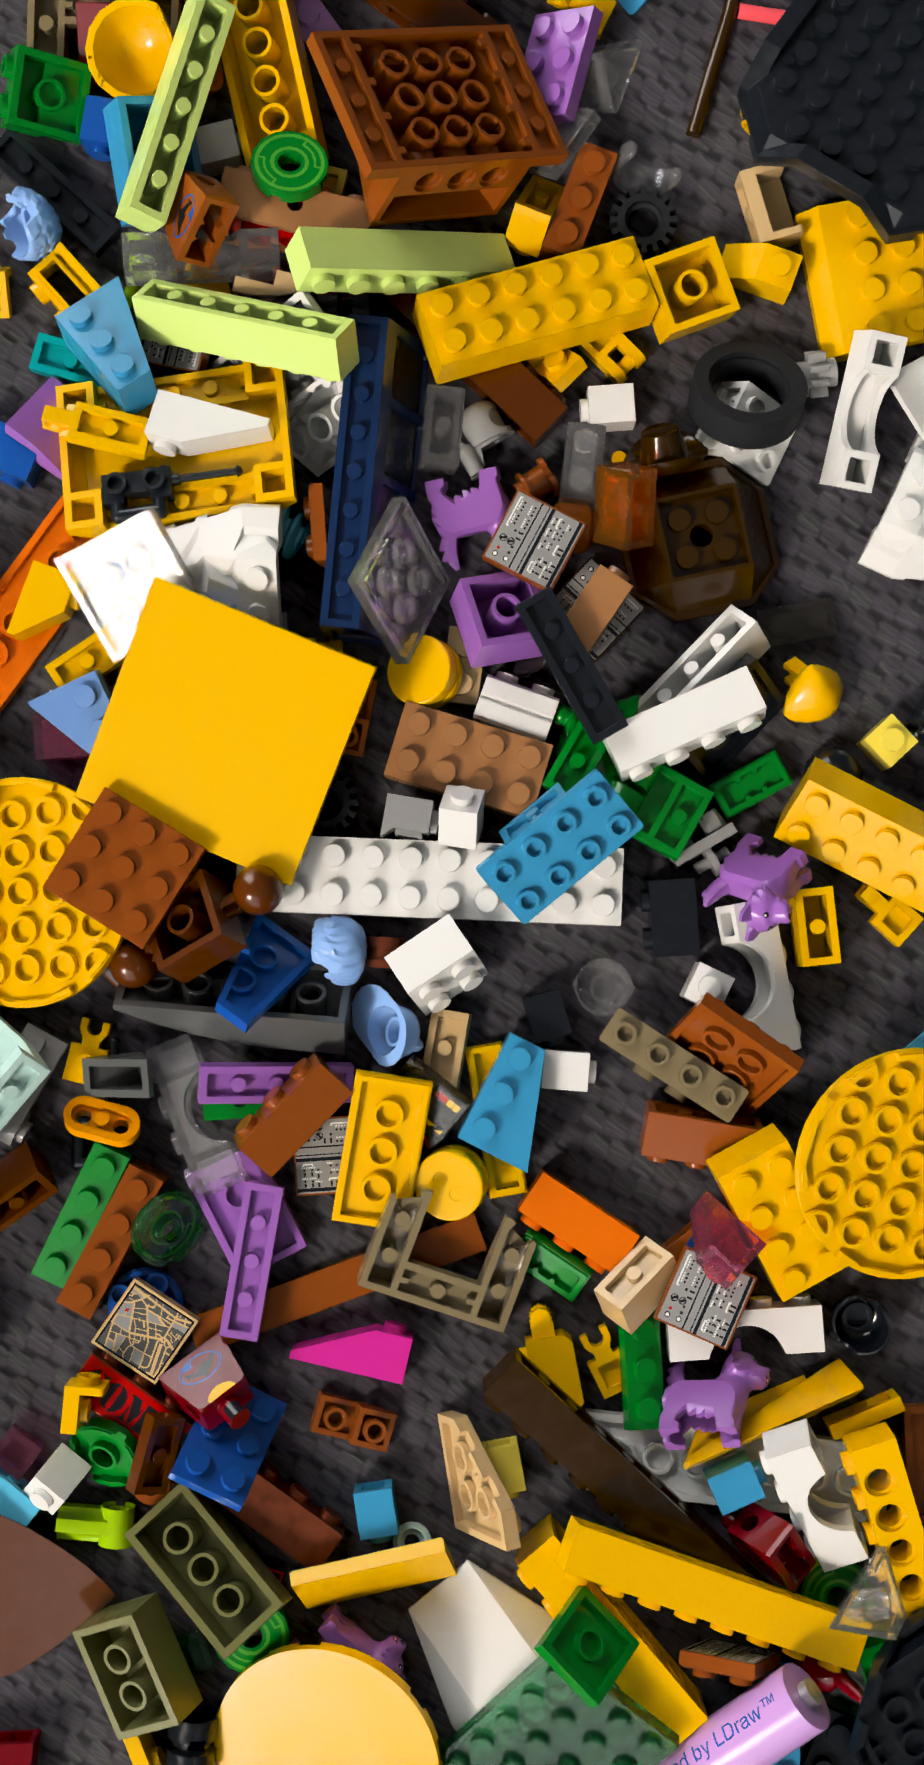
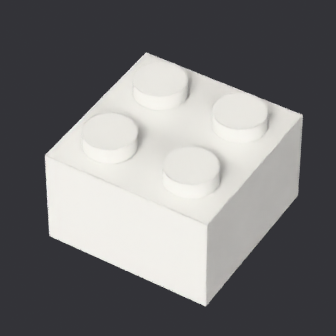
(437, 966)

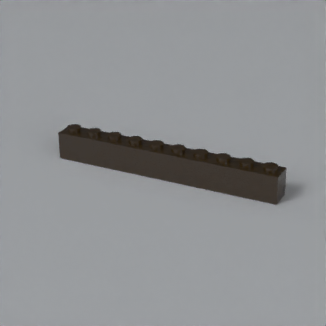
(604, 1465)

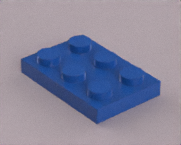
(226, 1459)

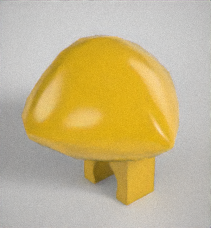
(812, 691)

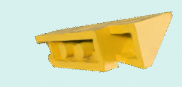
(781, 1406)

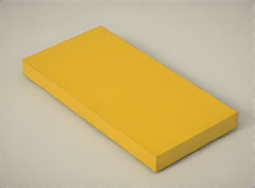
(380, 1144)
(373, 1573)

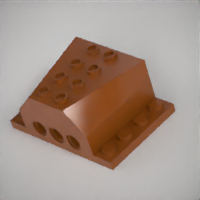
(436, 117)

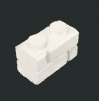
(516, 707)

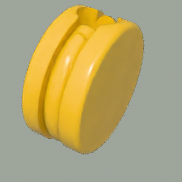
(431, 675)
(457, 1181)

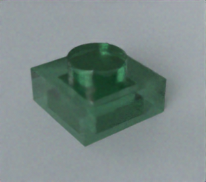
(196, 1650)

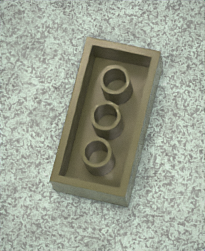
(208, 1568)

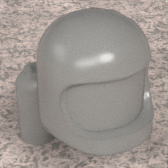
(483, 430)

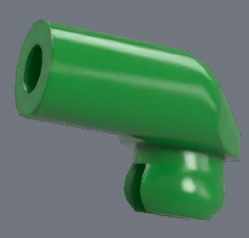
(568, 719)

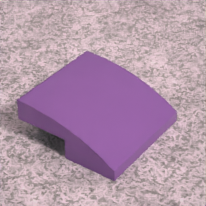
(27, 428)

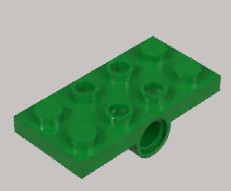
(663, 801)

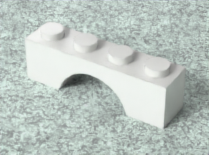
(870, 370)
(774, 994)
(794, 1324)
(829, 1527)

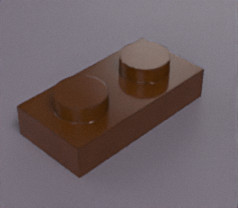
(155, 1453)

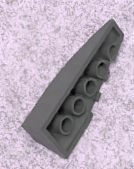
(306, 1018)

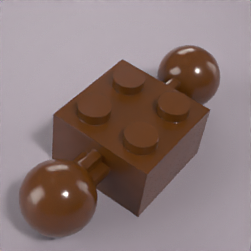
(199, 927)

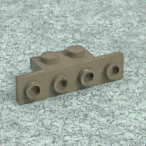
(681, 1070)

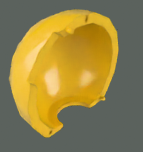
(128, 47)

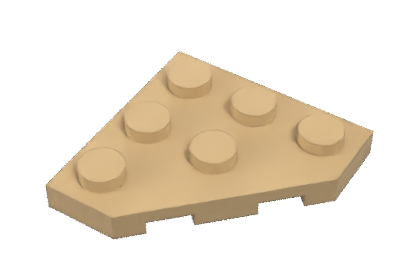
(476, 1492)

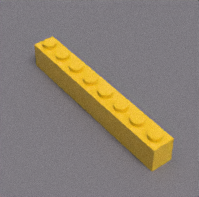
(706, 1593)

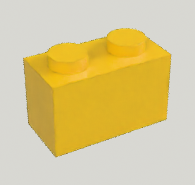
(815, 927)

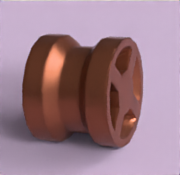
(379, 948)

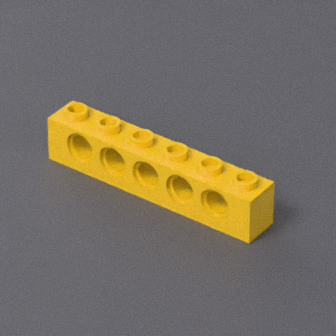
(878, 1449)

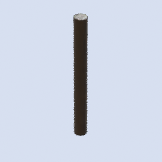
(712, 68)

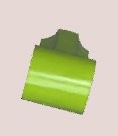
(96, 1523)

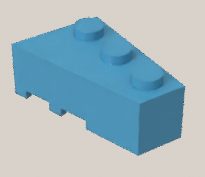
(506, 1103)

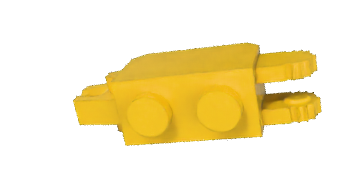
(552, 1352)

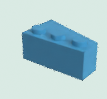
(109, 347)

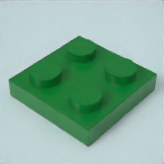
(587, 1646)

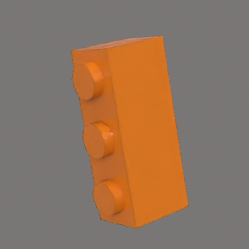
(576, 1222)

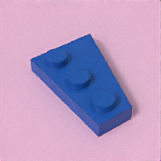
(262, 973)

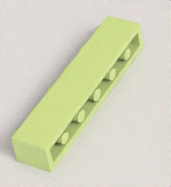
(175, 113)
(391, 259)
(247, 329)

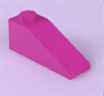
(367, 1351)

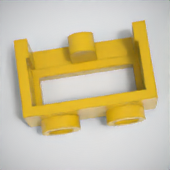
(63, 259)

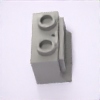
(409, 818)

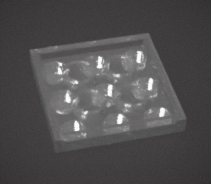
(116, 573)
(399, 580)

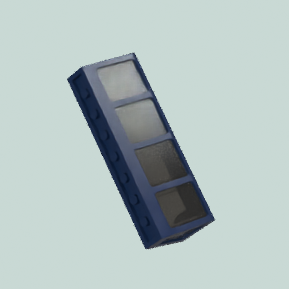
(372, 462)

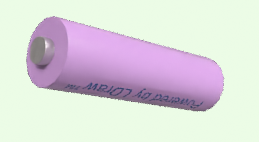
(759, 1723)

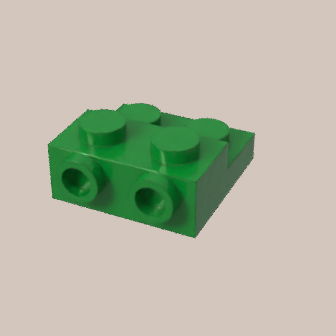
(43, 94)

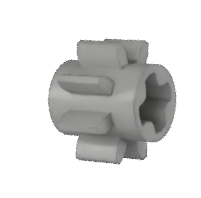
(819, 373)

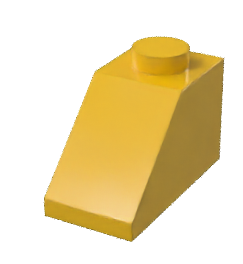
(533, 216)
(762, 269)
(42, 603)

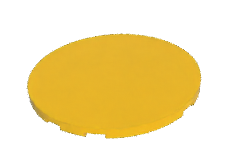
(44, 942)
(865, 1166)
(323, 1710)

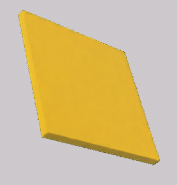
(226, 728)

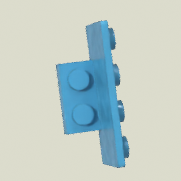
(557, 844)

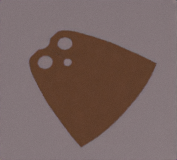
(41, 1595)

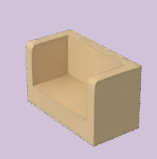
(766, 207)
(636, 1285)

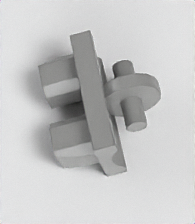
(715, 832)

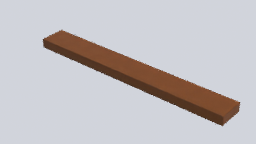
(339, 1282)

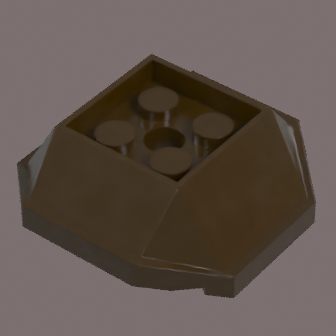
(704, 581)

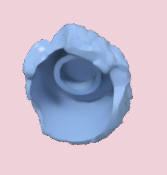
(31, 225)
(339, 947)

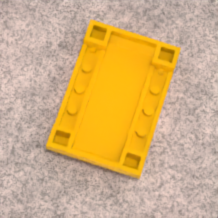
(859, 279)
(266, 466)

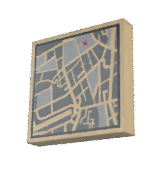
(145, 1330)

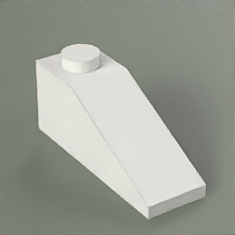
(201, 427)

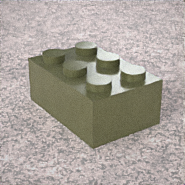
(137, 1666)

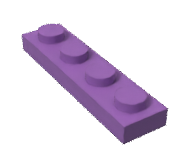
(251, 1080)
(252, 1260)

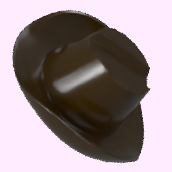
(666, 449)

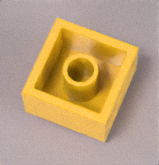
(690, 290)

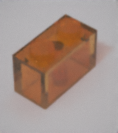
(624, 505)

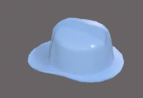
(384, 1026)

